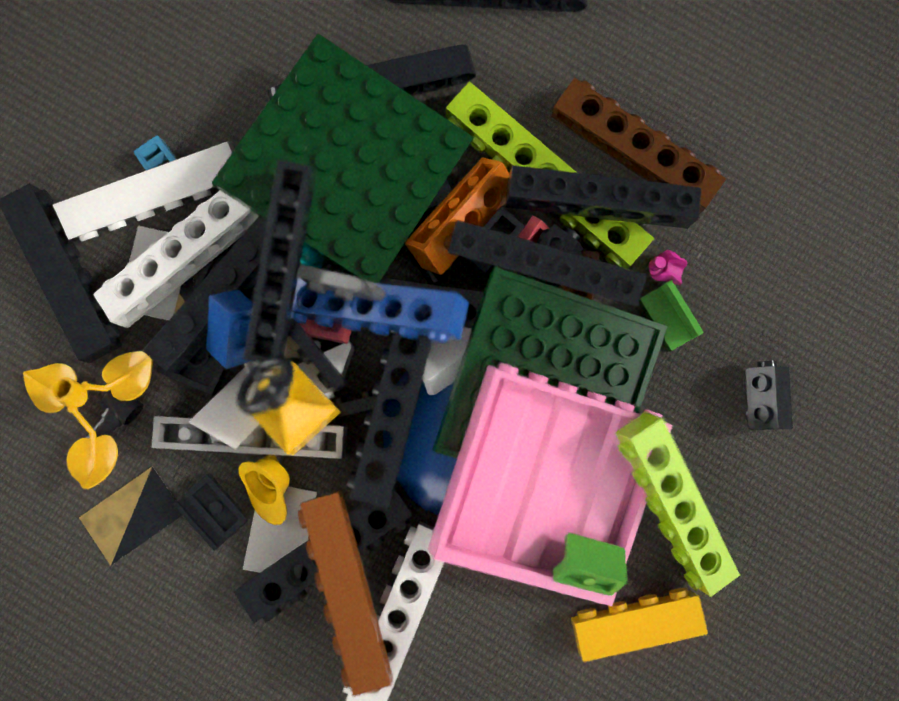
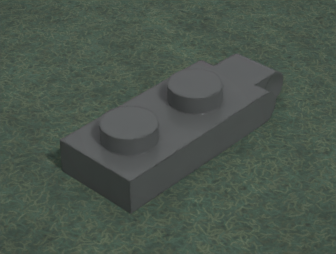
(343, 285)

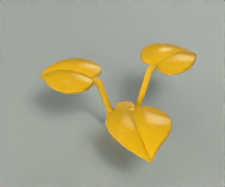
(57, 386)

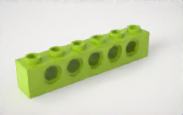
(687, 526)

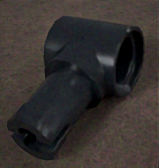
(115, 414)

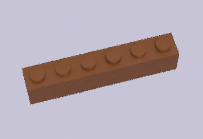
(346, 594)

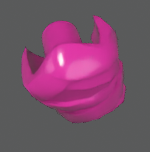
(667, 267)

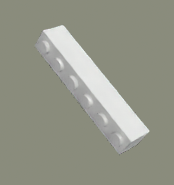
(142, 193)

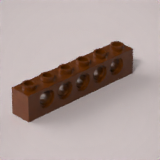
(632, 127)

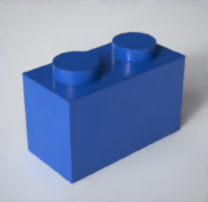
(228, 327)

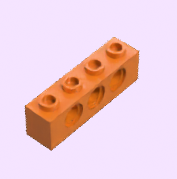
(471, 201)

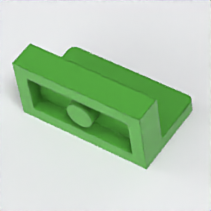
(669, 309)
(592, 565)

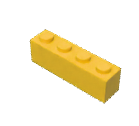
(638, 624)

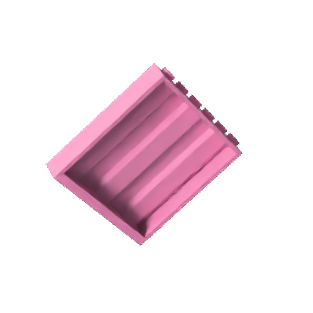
(530, 474)

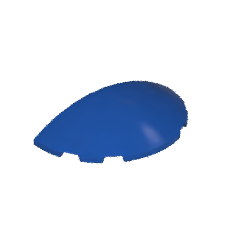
(422, 471)

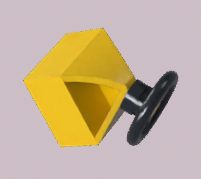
(287, 404)

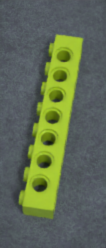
(474, 103)

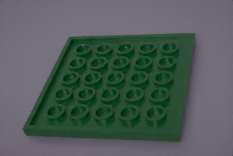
(373, 154)
(554, 337)

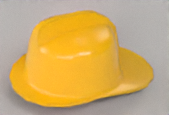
(266, 485)

